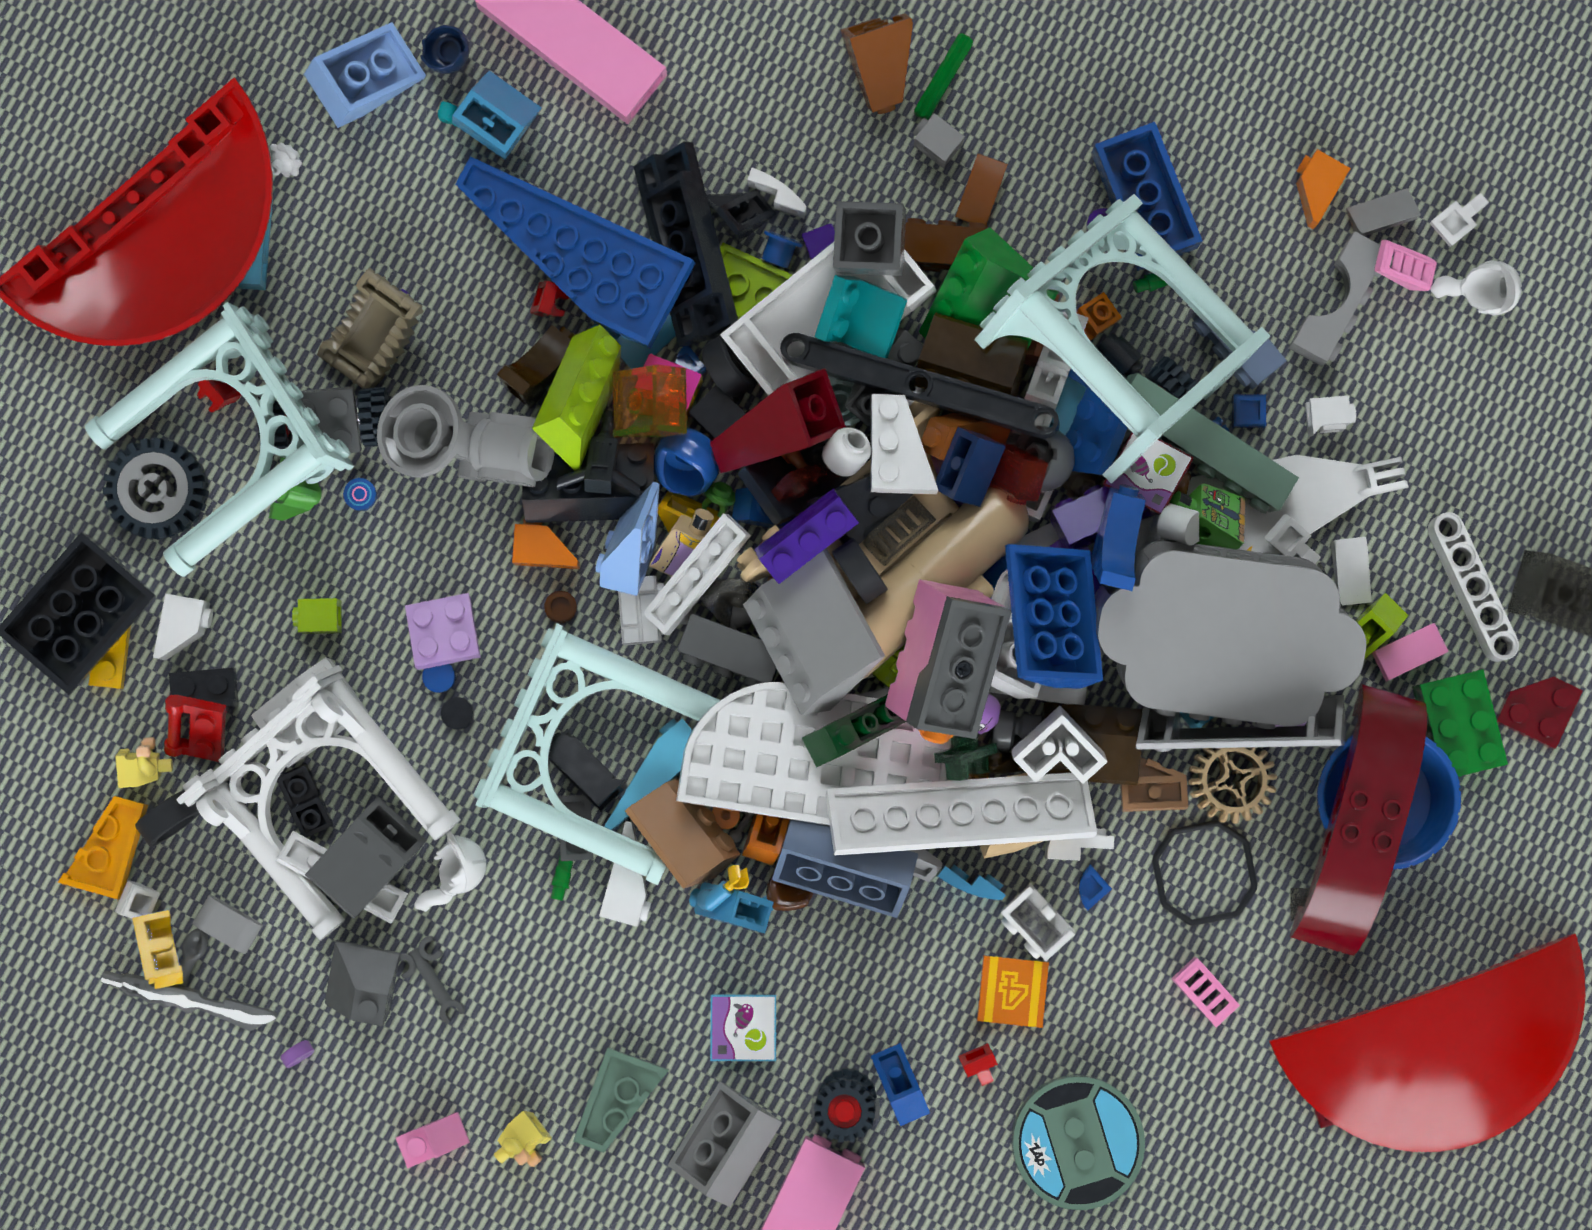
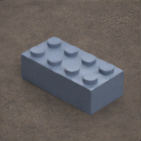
(864, 880)

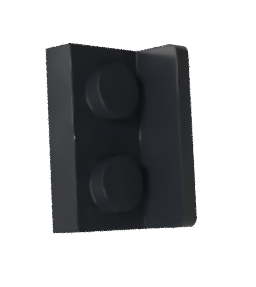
(207, 685)

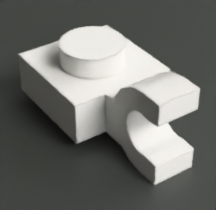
(1457, 221)
(1290, 539)

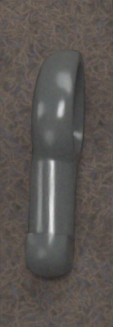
(192, 949)

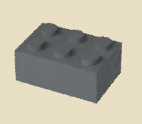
(726, 651)

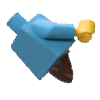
(742, 909)

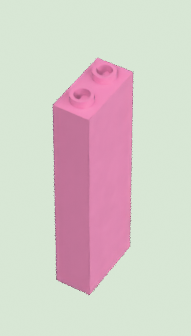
(582, 50)
(815, 1188)

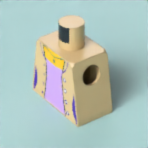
(682, 541)

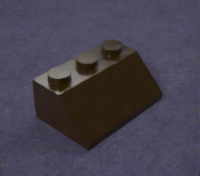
(955, 354)
(1114, 732)

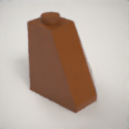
(880, 59)
(942, 429)

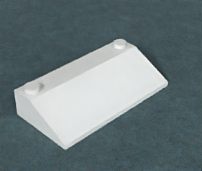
(798, 309)

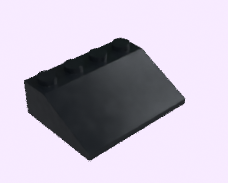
(76, 612)

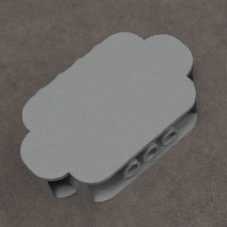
(1229, 634)

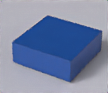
(1249, 411)

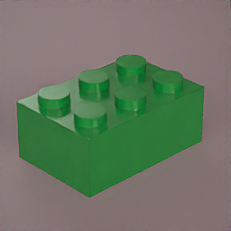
(1463, 721)

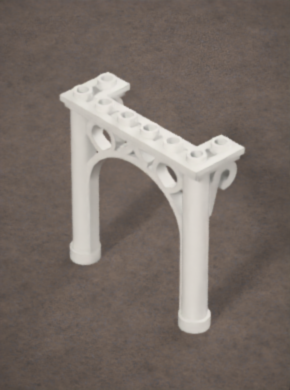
(226, 802)

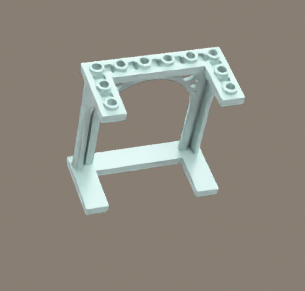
(1037, 317)

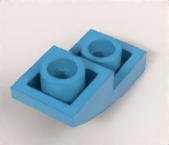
(981, 887)

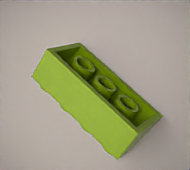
(579, 394)

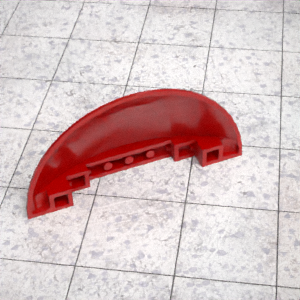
(163, 241)
(1447, 1059)

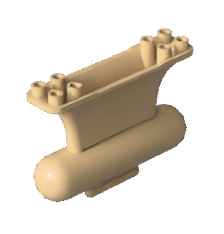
(947, 552)

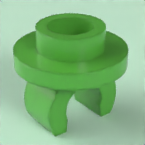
(720, 494)

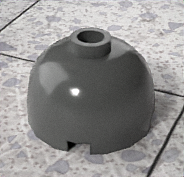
(1055, 451)

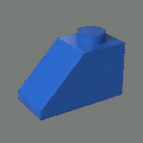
(900, 1084)

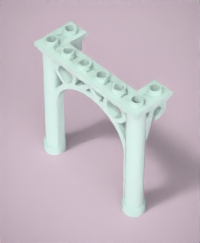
(227, 339)
(559, 819)

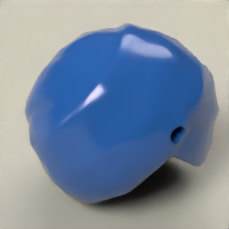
(685, 463)

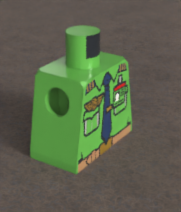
(1219, 515)

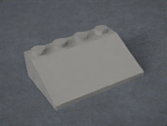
(814, 634)

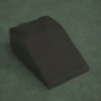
(1553, 592)

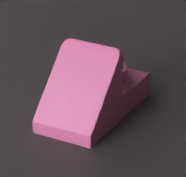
(432, 1140)

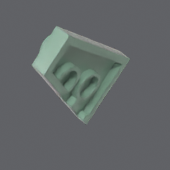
(615, 1097)

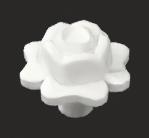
(284, 160)

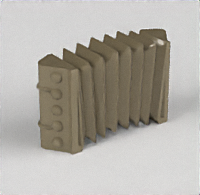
(373, 332)

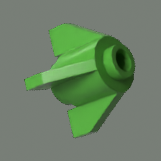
(295, 501)

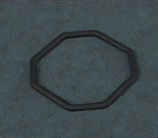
(1193, 922)

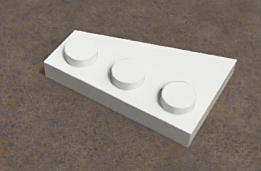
(897, 450)

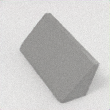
(1383, 212)

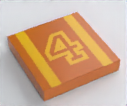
(1012, 991)

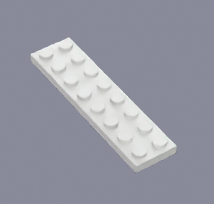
(959, 813)

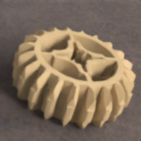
(1239, 792)

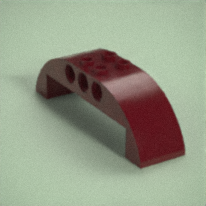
(1365, 822)

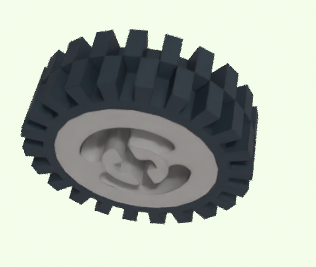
(133, 467)

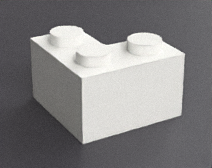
(1059, 740)

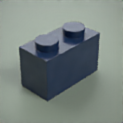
(969, 466)

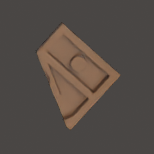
(1156, 789)

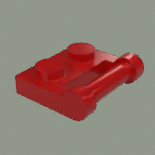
(206, 728)

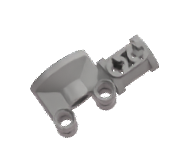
(426, 430)

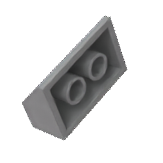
(724, 1144)

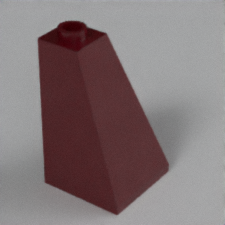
(782, 423)

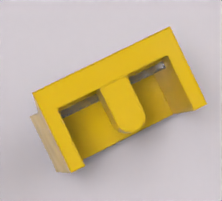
(157, 949)

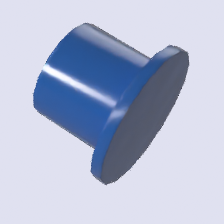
(779, 249)

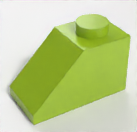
(1380, 622)

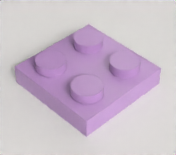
(442, 631)

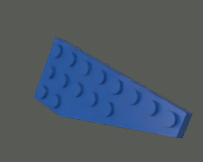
(599, 265)

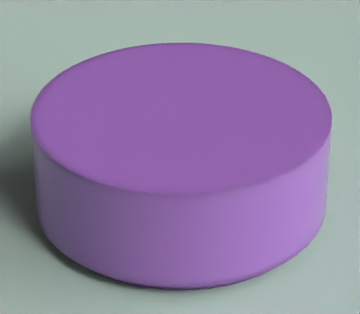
(297, 1053)

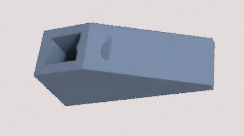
(1256, 368)

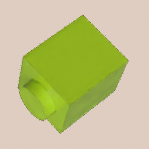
(318, 616)

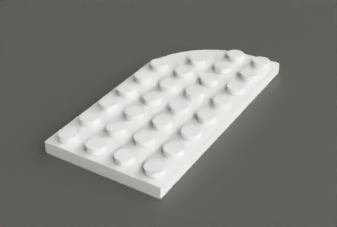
(754, 760)

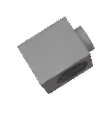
(937, 140)

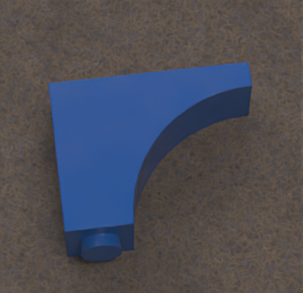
(1117, 538)

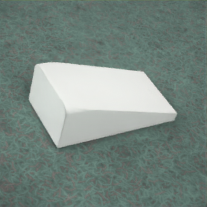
(1352, 570)

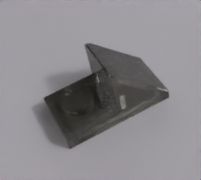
(725, 594)

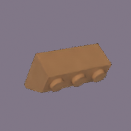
(683, 835)

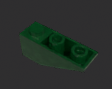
(851, 731)

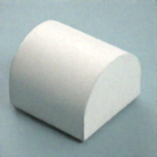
(1179, 524)
(137, 900)

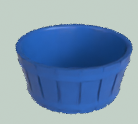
(1432, 810)

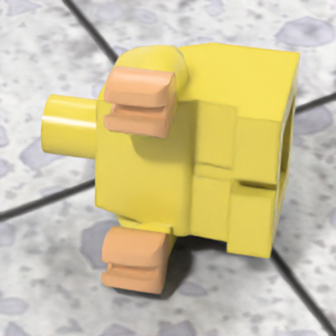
(140, 767)
(521, 1138)

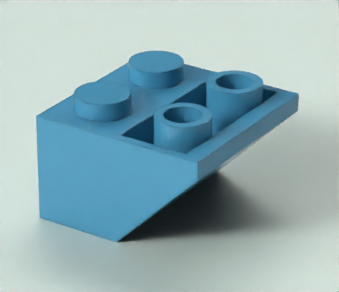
(495, 114)

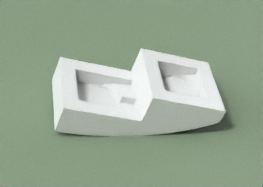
(785, 198)

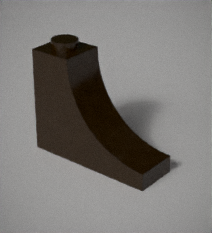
(536, 369)

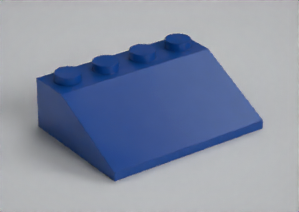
(1054, 616)

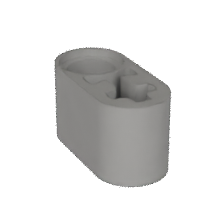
(227, 924)

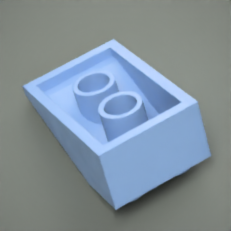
(363, 74)
(631, 545)

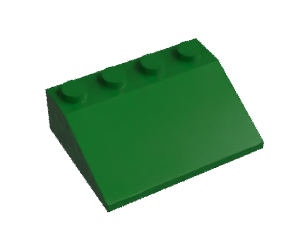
(979, 280)

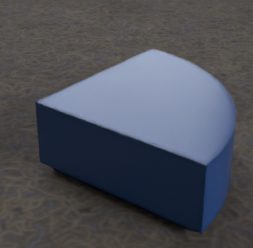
(690, 360)
(1092, 887)

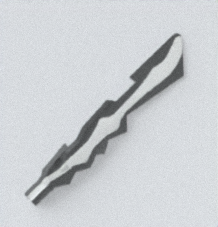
(189, 1000)

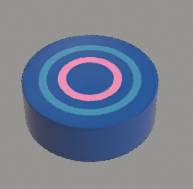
(360, 494)

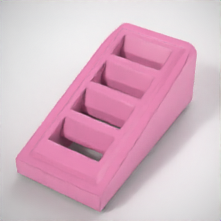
(1407, 268)
(1188, 971)

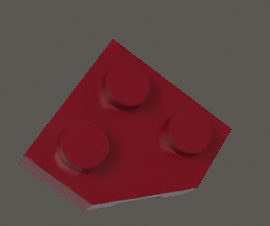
(1540, 710)

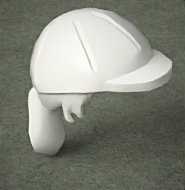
(1489, 287)
(459, 872)

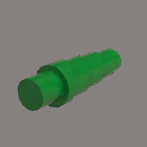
(1150, 282)
(561, 879)

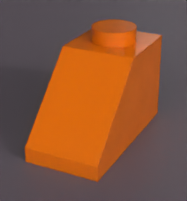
(1318, 184)
(540, 547)
(765, 838)

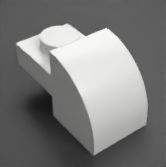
(1071, 848)

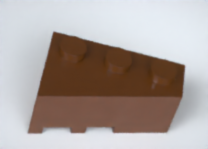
(934, 245)

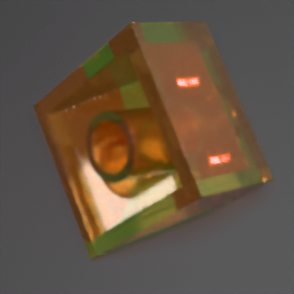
(650, 401)

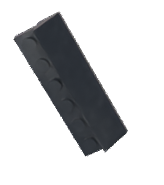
(683, 222)

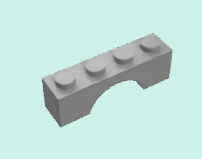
(1319, 335)

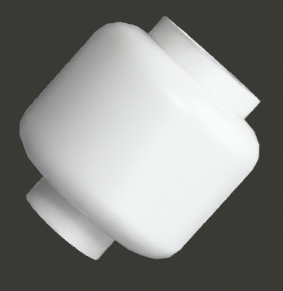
(846, 451)

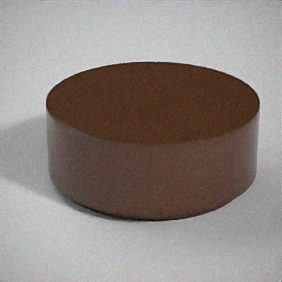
(560, 607)

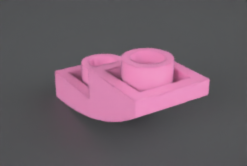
(1410, 652)

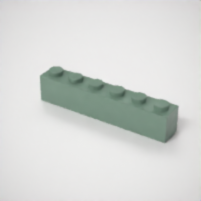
(1221, 453)

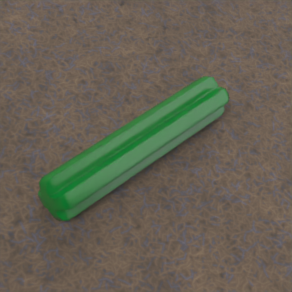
(943, 76)

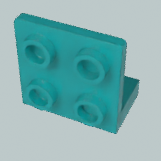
(861, 315)

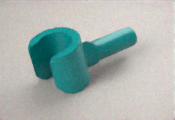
(446, 111)

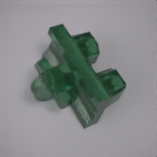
(965, 758)

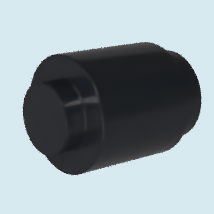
(1121, 354)

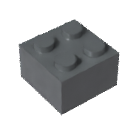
(869, 238)

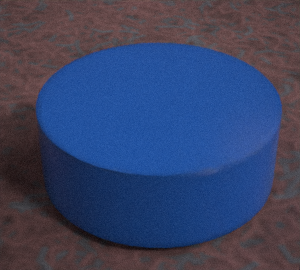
(439, 678)

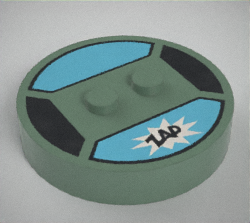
(1078, 1142)

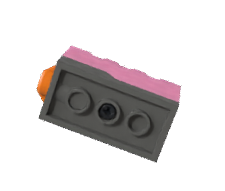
(948, 661)

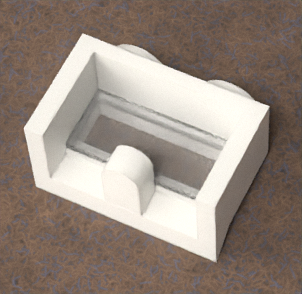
(1037, 923)

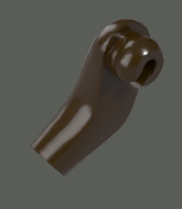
(1003, 763)

